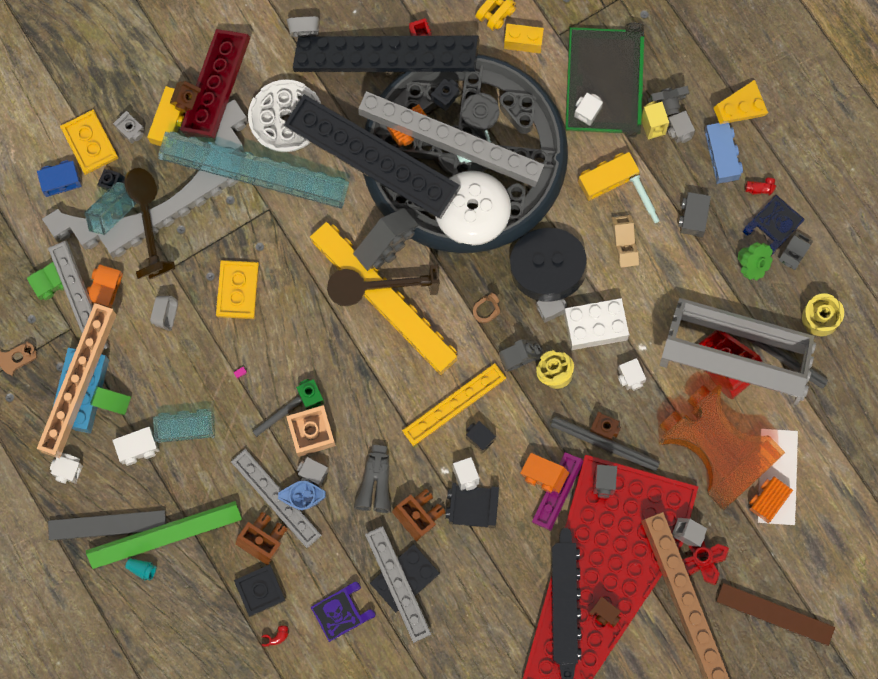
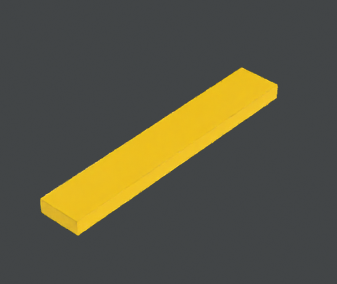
(454, 404)

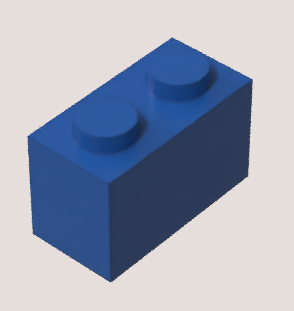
(59, 178)

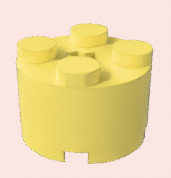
(829, 306)

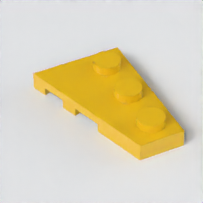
(741, 105)

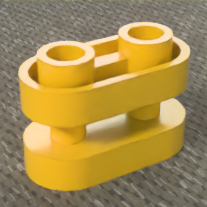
(495, 20)

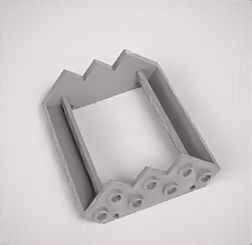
(734, 365)

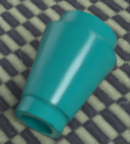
(142, 569)

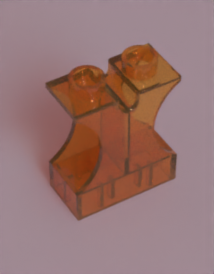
(729, 455)

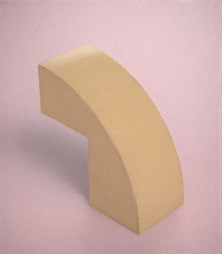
(625, 241)

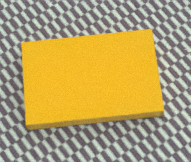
(89, 142)
(237, 289)

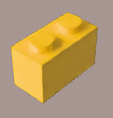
(523, 38)

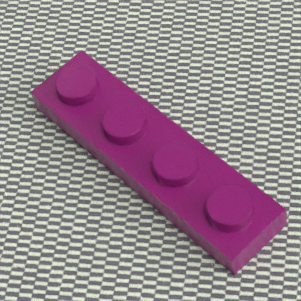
(553, 502)

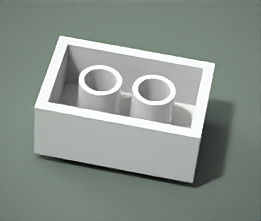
(596, 324)

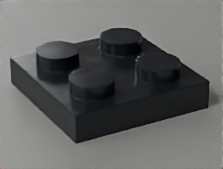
(259, 590)

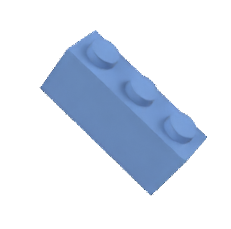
(723, 152)

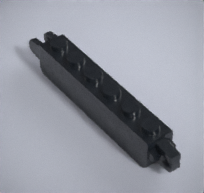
(565, 604)

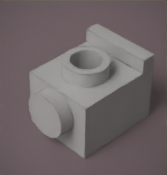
(124, 122)

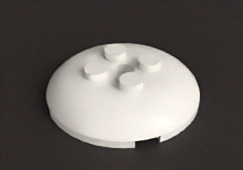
(267, 112)
(487, 219)

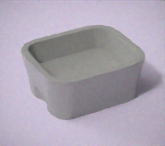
(303, 26)
(164, 312)

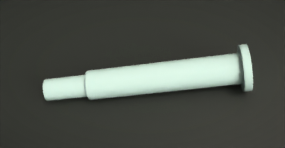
(644, 197)

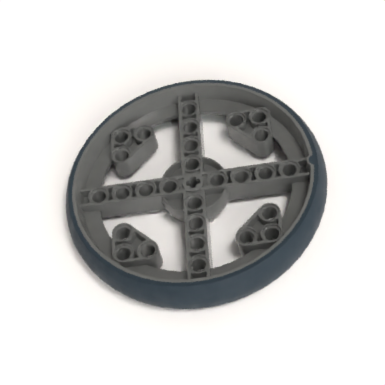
(519, 89)

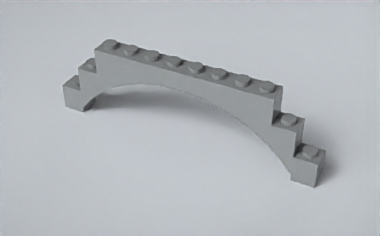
(130, 229)

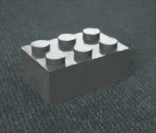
(386, 239)

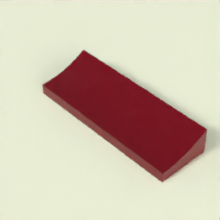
(216, 83)

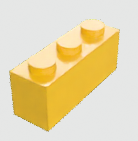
(166, 118)
(608, 175)

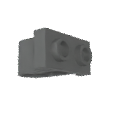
(520, 354)

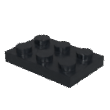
(417, 571)

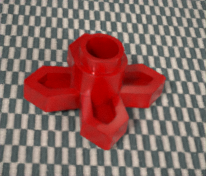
(713, 555)

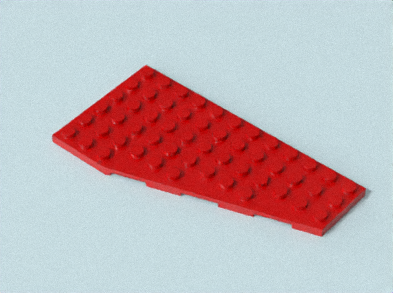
(613, 560)

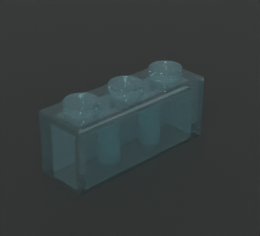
(109, 209)
(183, 426)

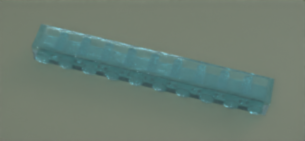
(253, 169)

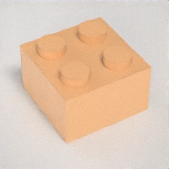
(311, 431)

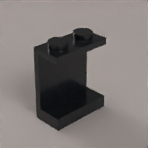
(473, 506)

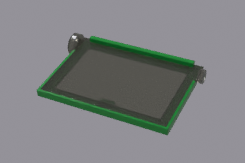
(612, 68)

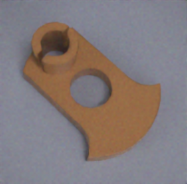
(6, 358)

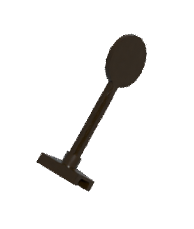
(143, 190)
(348, 286)

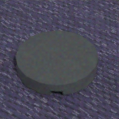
(480, 111)

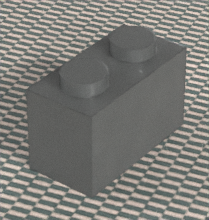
(695, 214)
(605, 480)

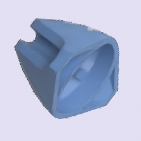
(302, 495)

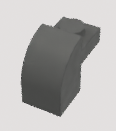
(796, 250)

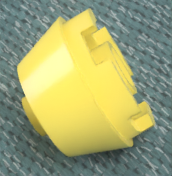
(555, 369)

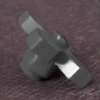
(670, 99)

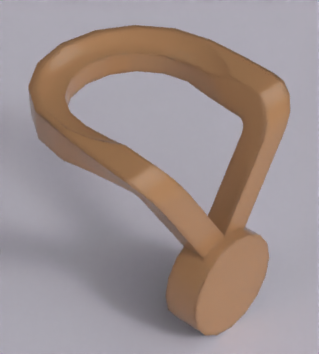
(492, 298)

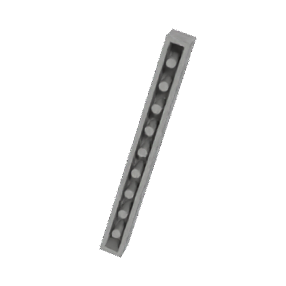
(450, 139)

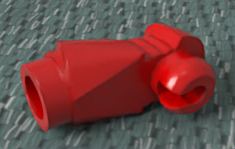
(756, 188)

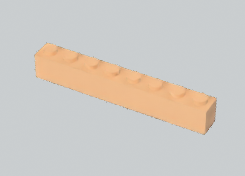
(76, 381)

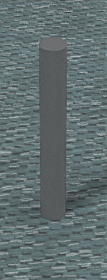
(277, 416)

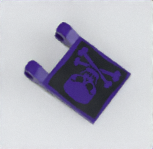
(338, 613)

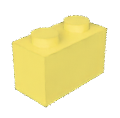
(654, 120)

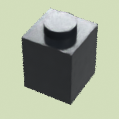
(480, 436)

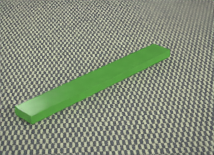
(163, 535)

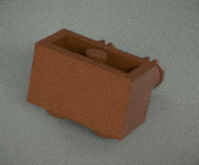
(414, 517)
(257, 542)

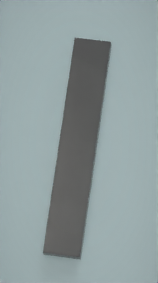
(105, 525)

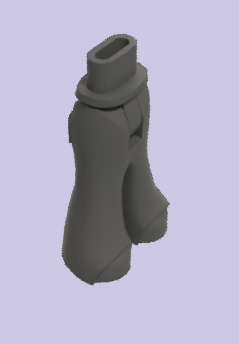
(375, 470)

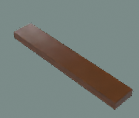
(775, 614)

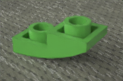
(110, 400)

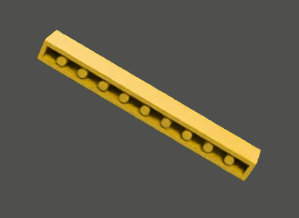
(386, 301)

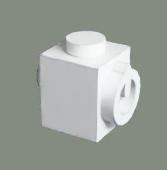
(66, 468)

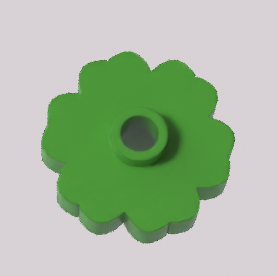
(755, 260)

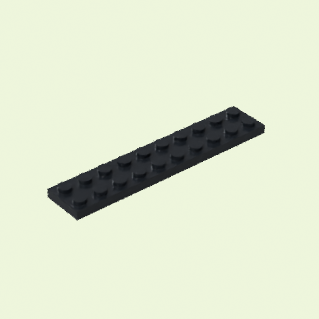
(386, 53)
(372, 156)

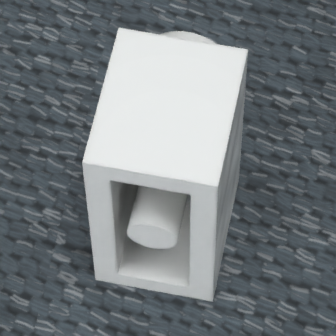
(136, 446)

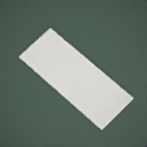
(785, 470)

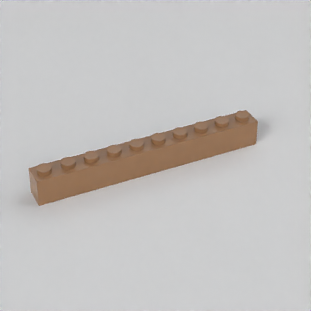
(684, 597)

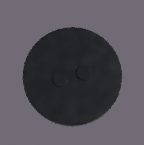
(548, 264)

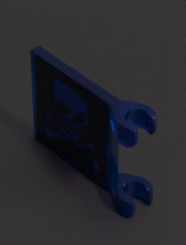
(776, 221)

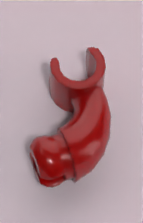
(279, 638)

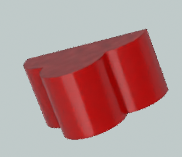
(724, 342)

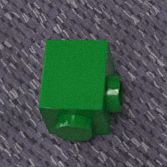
(310, 394)

